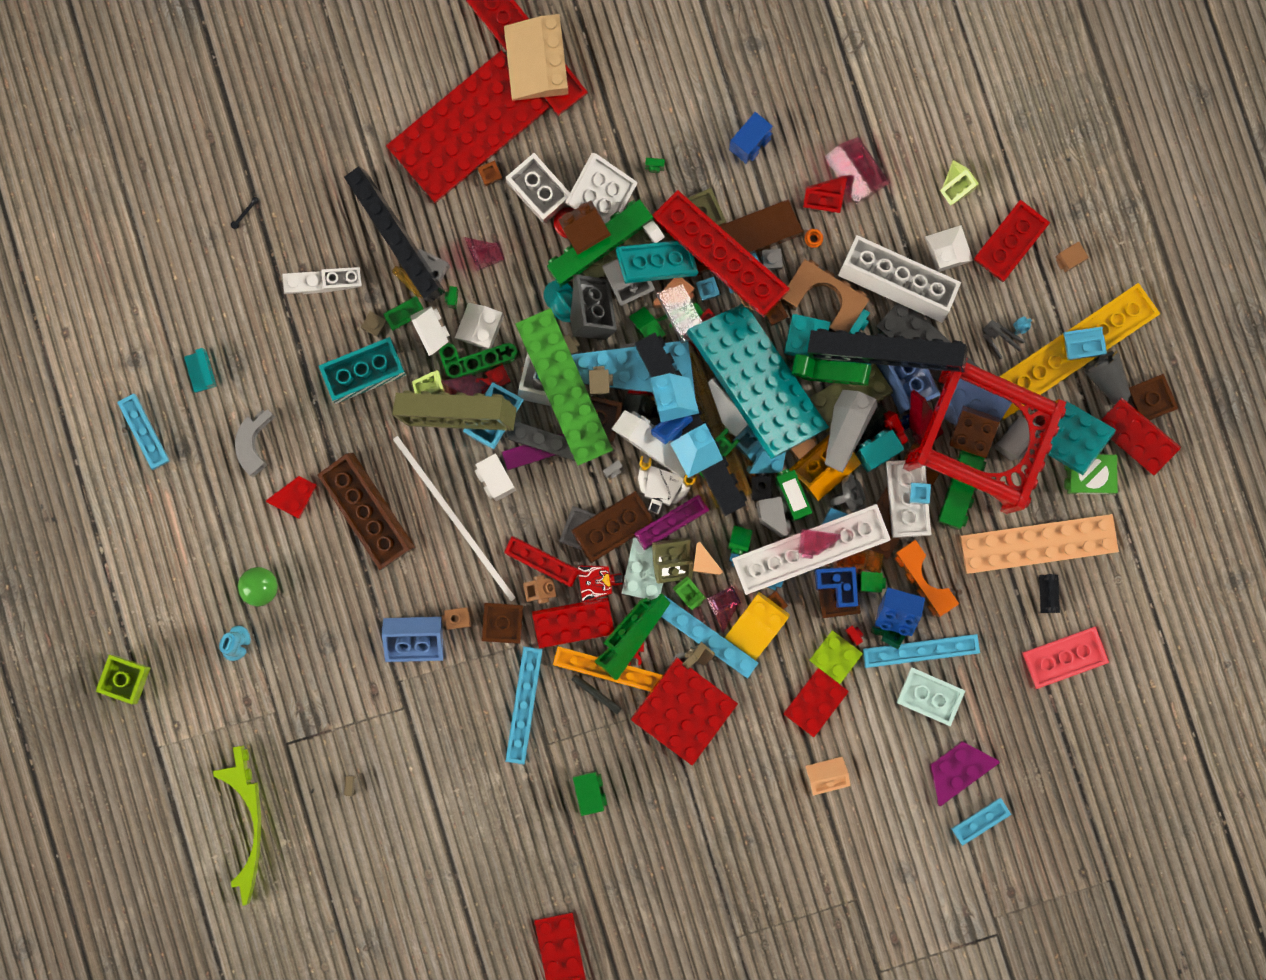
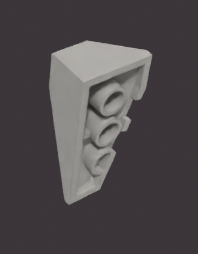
(849, 420)

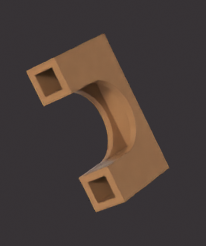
(811, 276)

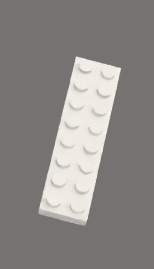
(780, 559)

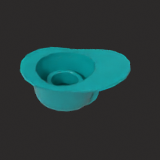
(559, 300)

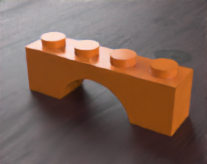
(939, 600)

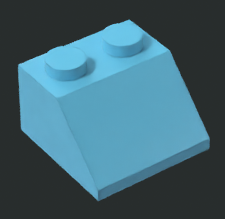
(673, 396)

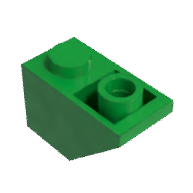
(739, 540)

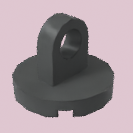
(851, 493)

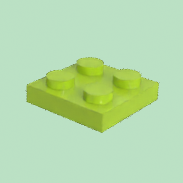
(835, 657)

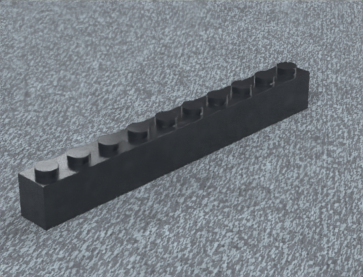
(717, 476)

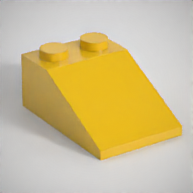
(757, 626)

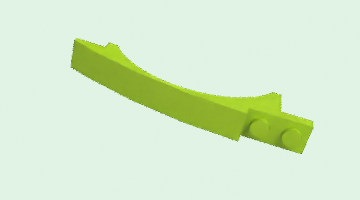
(239, 779)

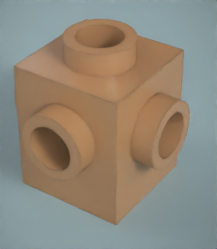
(539, 589)

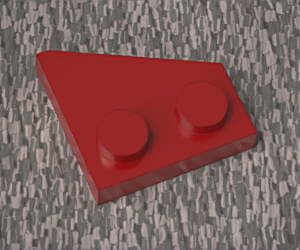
(826, 195)
(293, 497)

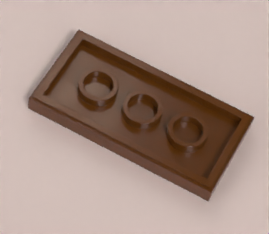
(612, 526)

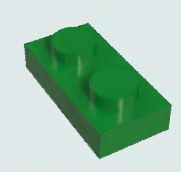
(402, 313)

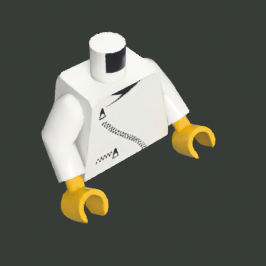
(662, 486)

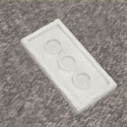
(906, 517)

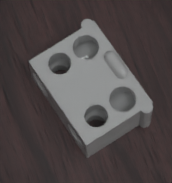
(436, 264)

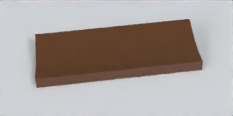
(762, 229)
(366, 510)

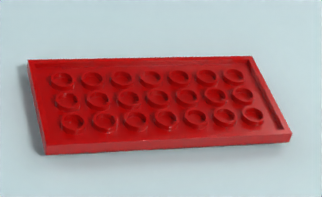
(464, 129)

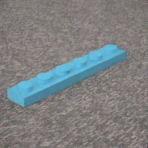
(702, 633)

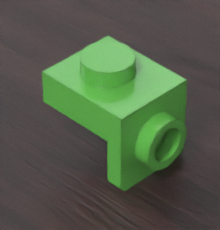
(689, 593)

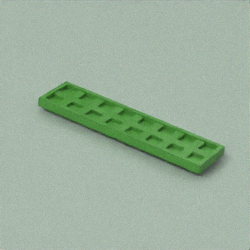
(564, 386)

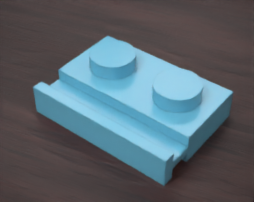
(1085, 343)

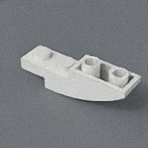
(322, 281)

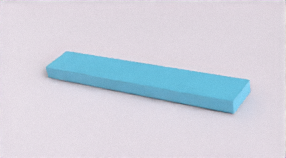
(921, 651)
(524, 705)

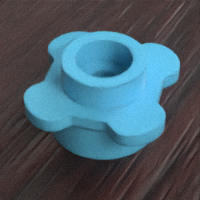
(1022, 325)

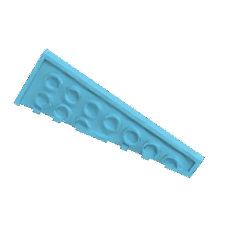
(628, 367)

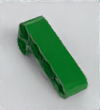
(480, 357)
(831, 371)

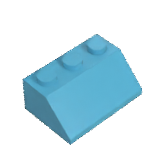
(491, 437)

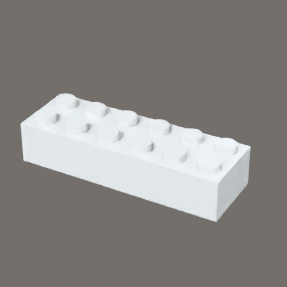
(899, 279)

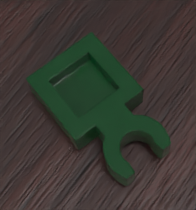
(890, 637)

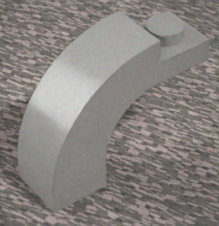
(245, 442)

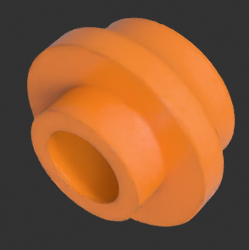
(813, 232)

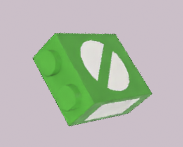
(1098, 479)

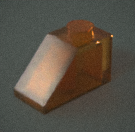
(863, 561)

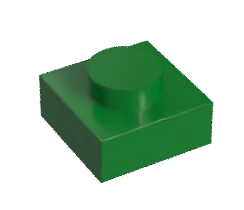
(654, 165)
(451, 297)

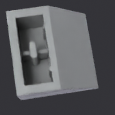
(625, 292)
(1015, 440)
(772, 515)

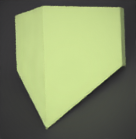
(958, 183)
(429, 383)

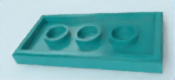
(655, 262)

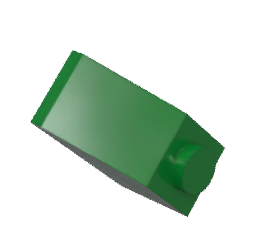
(646, 323)
(870, 582)

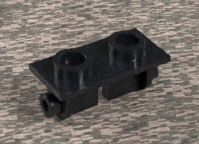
(1049, 593)

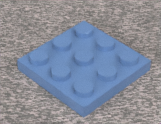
(977, 399)

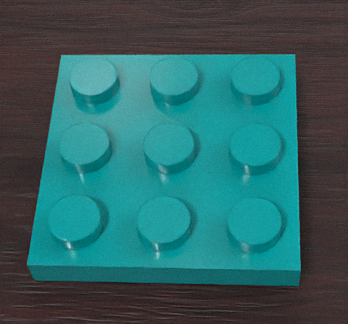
(1079, 439)

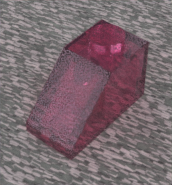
(815, 542)

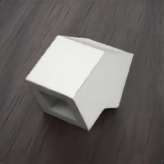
(653, 232)

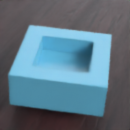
(707, 289)
(920, 493)

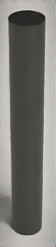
(596, 694)

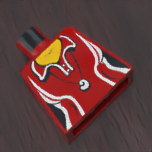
(597, 582)

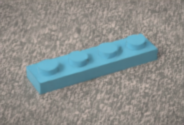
(143, 431)

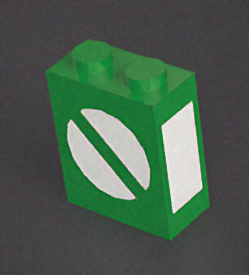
(792, 492)

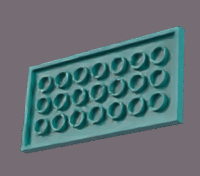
(757, 380)

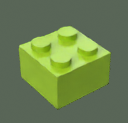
(123, 679)

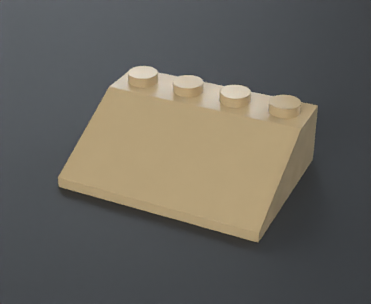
(536, 58)

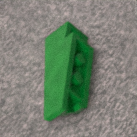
(631, 634)

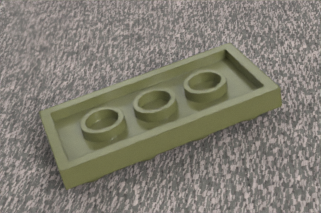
(826, 399)

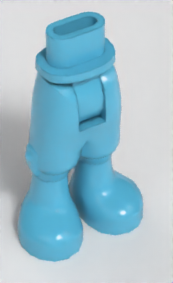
(231, 643)

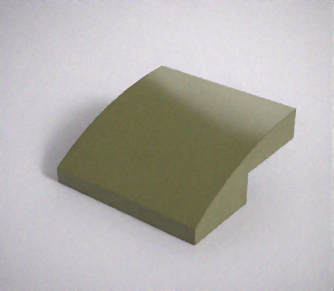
(672, 560)

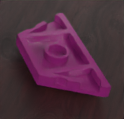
(958, 770)

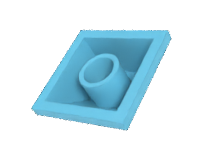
(696, 450)

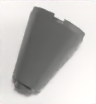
(1109, 376)

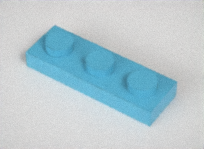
(981, 821)

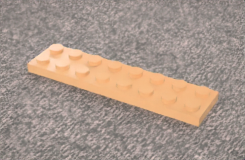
(1039, 544)

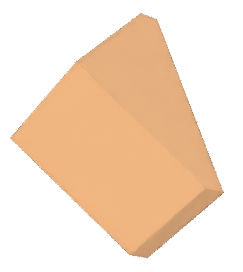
(704, 562)

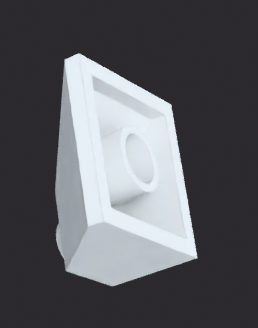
(949, 248)

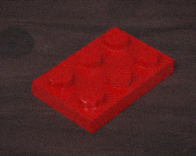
(815, 702)

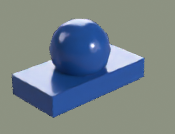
(671, 429)

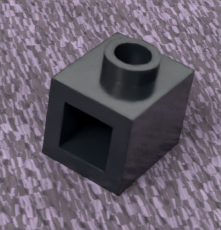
(760, 487)

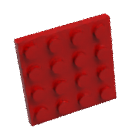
(684, 711)

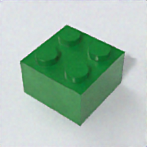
(589, 793)

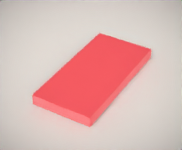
(1065, 657)

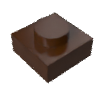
(776, 314)

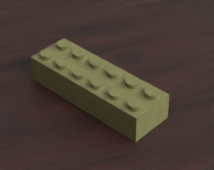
(454, 411)

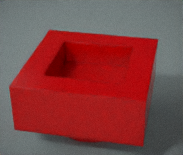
(855, 634)

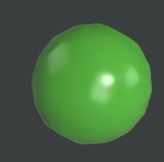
(257, 586)

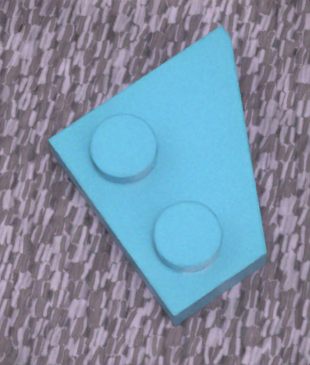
(765, 464)

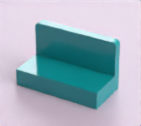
(200, 370)

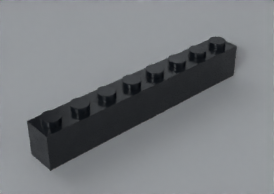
(394, 234)
(888, 350)

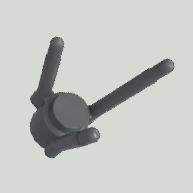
(994, 330)

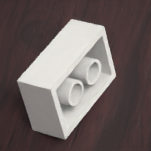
(538, 188)

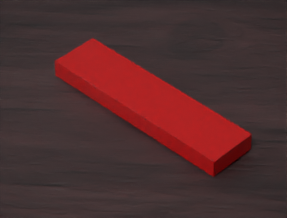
(541, 561)

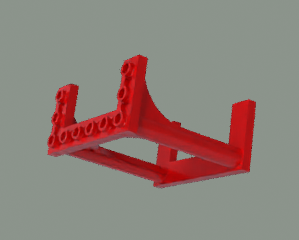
(1048, 415)

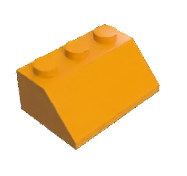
(818, 477)

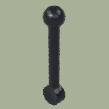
(235, 224)

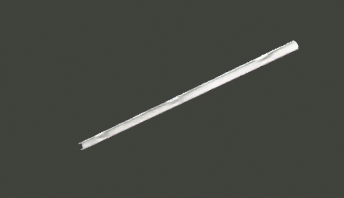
(453, 517)

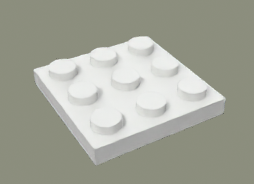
(603, 185)

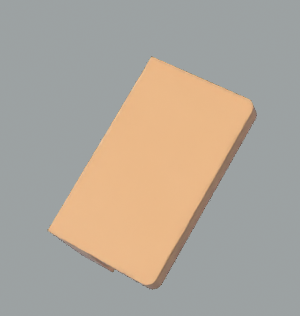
(828, 775)

